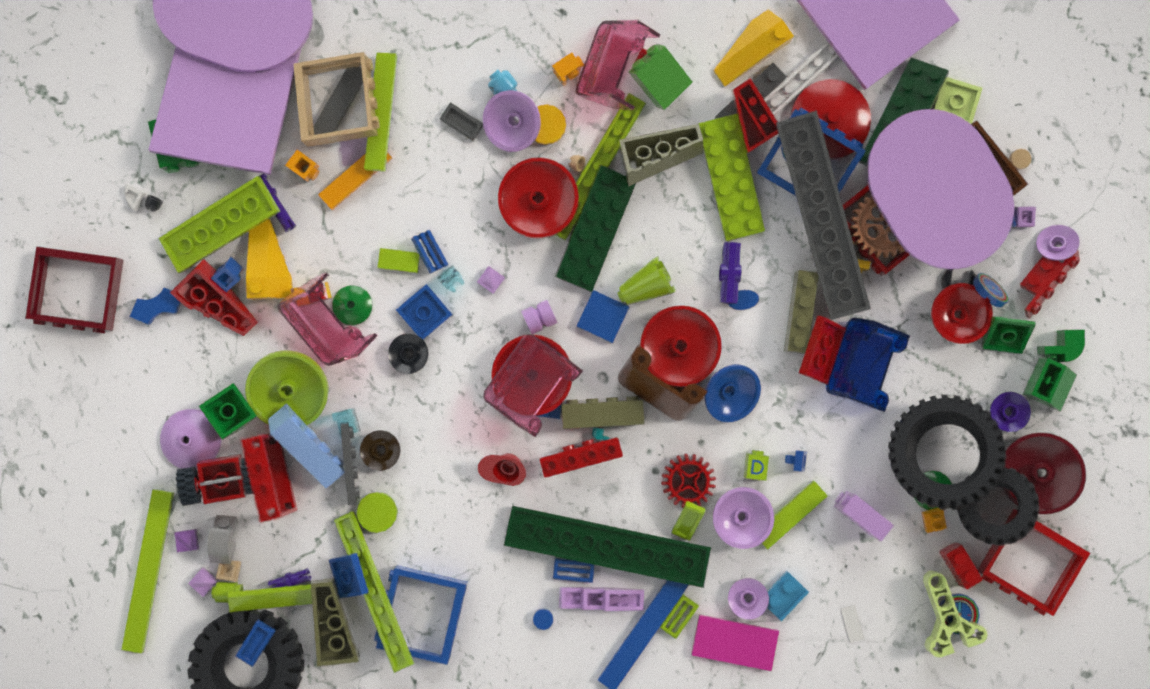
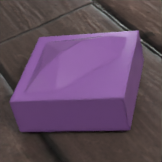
(186, 540)

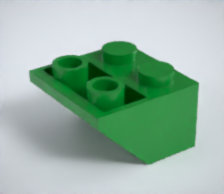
(1050, 383)

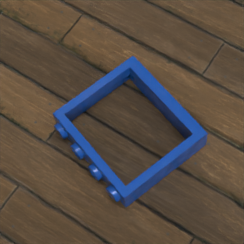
(837, 135)
(459, 584)

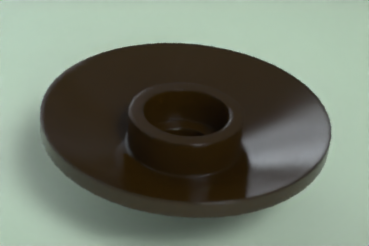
(370, 454)

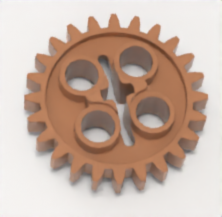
(881, 242)

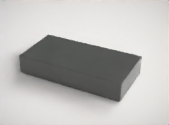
(461, 121)

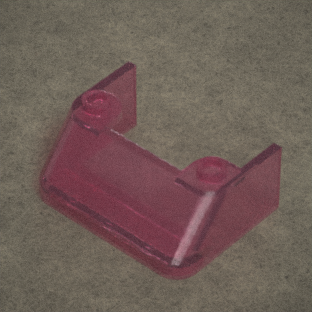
(608, 59)
(319, 325)

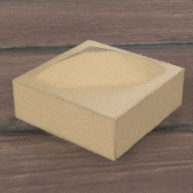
(228, 571)

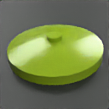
(287, 379)

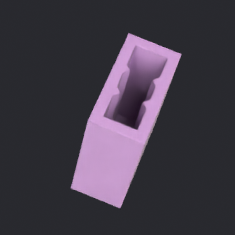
(863, 515)

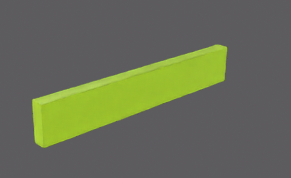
(384, 89)

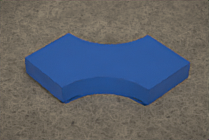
(149, 309)

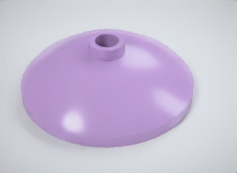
(500, 123)
(203, 439)
(757, 521)

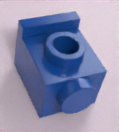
(227, 274)

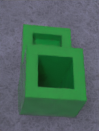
(1069, 346)

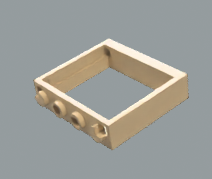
(301, 73)

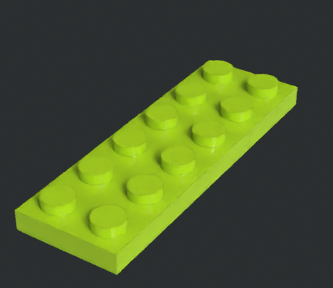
(731, 177)
(219, 224)

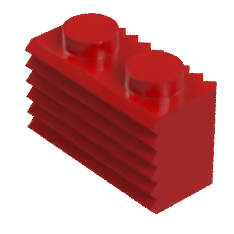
(960, 565)

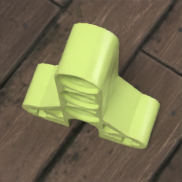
(941, 632)

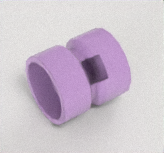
(538, 317)

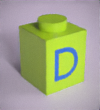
(756, 465)

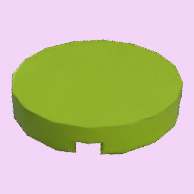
(377, 512)

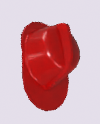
(502, 469)

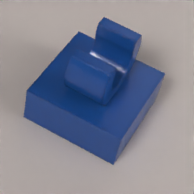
(798, 460)

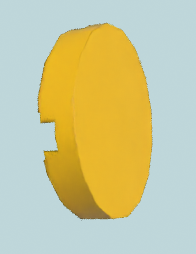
(552, 125)

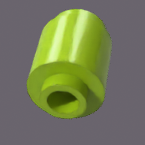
(221, 590)

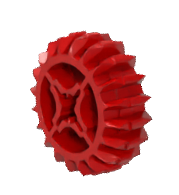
(696, 474)

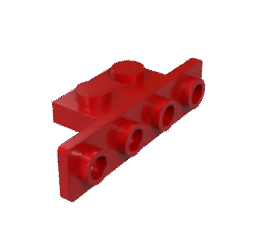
(1043, 280)
(580, 457)

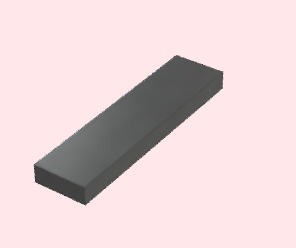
(339, 101)

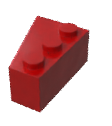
(754, 115)

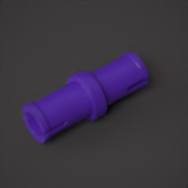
(291, 579)

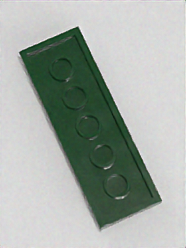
(914, 92)
(595, 229)

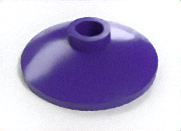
(1019, 413)

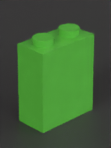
(660, 76)

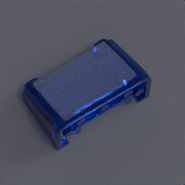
(864, 362)

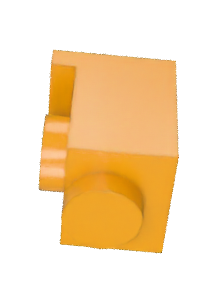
(567, 68)
(297, 163)

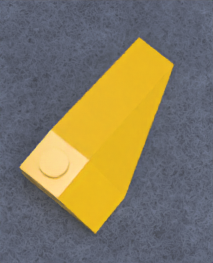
(758, 42)
(266, 266)

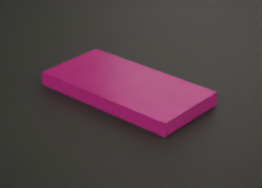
(735, 642)

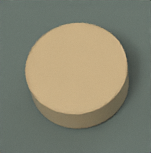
(1020, 159)

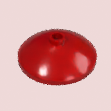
(974, 314)

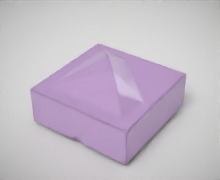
(1025, 216)
(491, 280)
(203, 582)

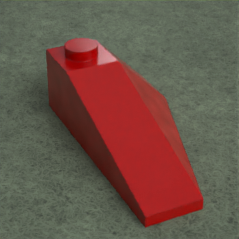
(204, 295)

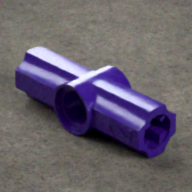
(730, 272)

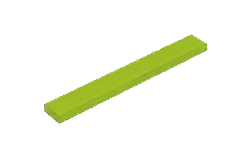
(605, 152)
(147, 571)
(376, 597)

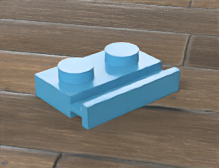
(785, 595)

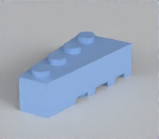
(305, 446)

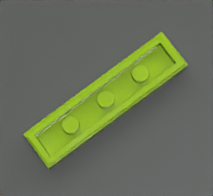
(795, 511)
(269, 598)

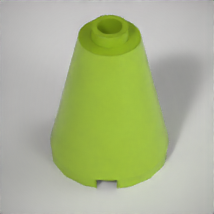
(647, 283)

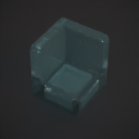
(347, 416)

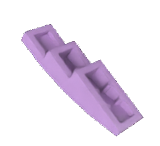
(601, 598)

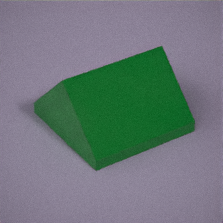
(1008, 335)
(228, 411)

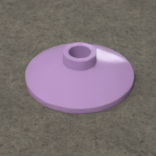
(1054, 236)
(748, 609)

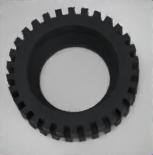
(947, 412)

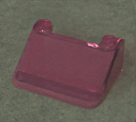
(527, 382)

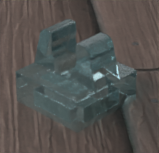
(449, 277)

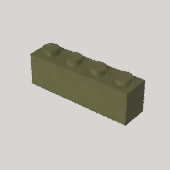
(801, 311)
(602, 413)

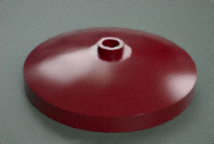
(1063, 467)

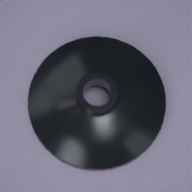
(398, 350)

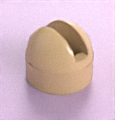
(577, 163)

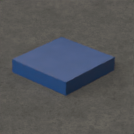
(424, 312)
(603, 316)
(348, 575)

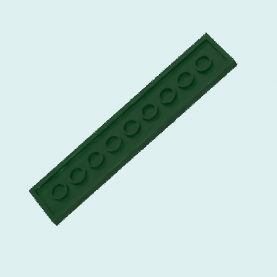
(607, 546)

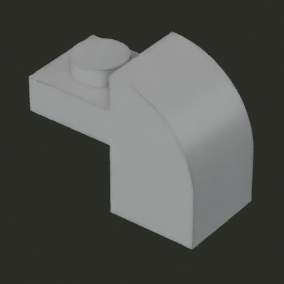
(220, 539)

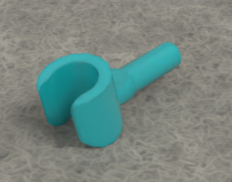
(597, 433)

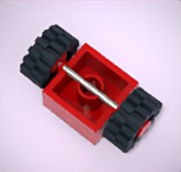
(216, 479)

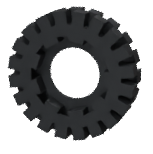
(232, 629)

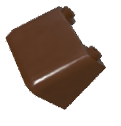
(656, 392)

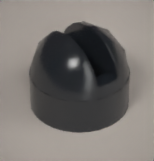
(153, 203)

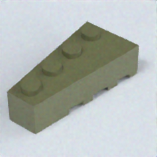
(659, 151)
(331, 628)

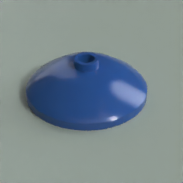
(738, 399)

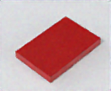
(822, 350)

